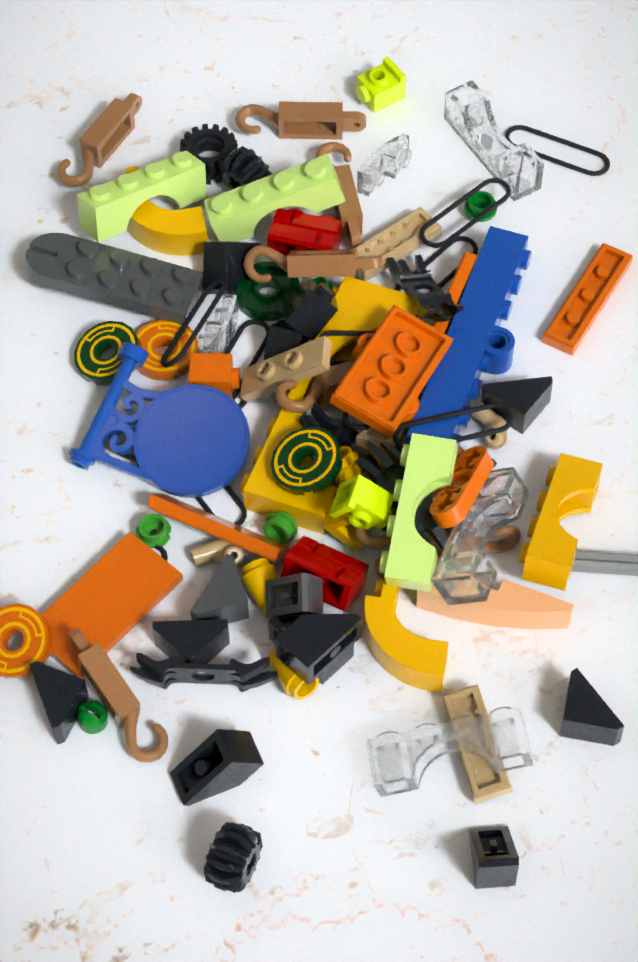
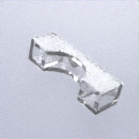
(472, 119)
(463, 568)
(402, 758)

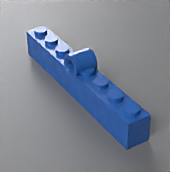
(477, 335)

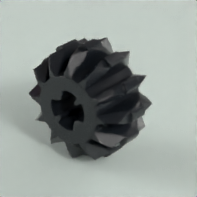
(242, 167)
(233, 857)

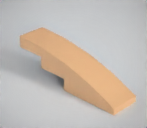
(508, 607)

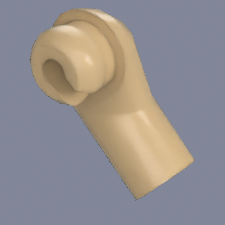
(491, 421)
(216, 551)

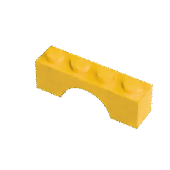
(552, 550)

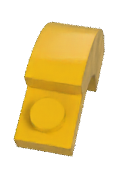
(167, 230)
(399, 652)

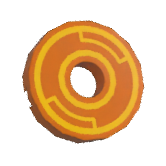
(160, 334)
(36, 643)

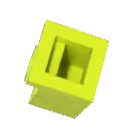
(381, 86)
(362, 503)

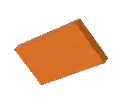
(391, 371)
(110, 599)

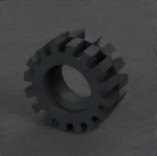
(209, 140)

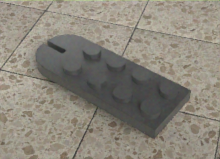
(113, 276)

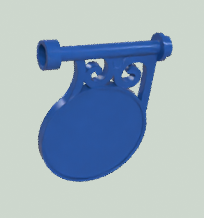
(183, 441)

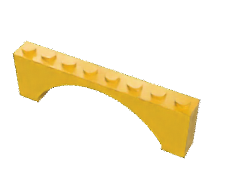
(360, 308)

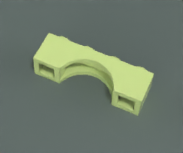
(306, 185)
(109, 206)
(428, 467)

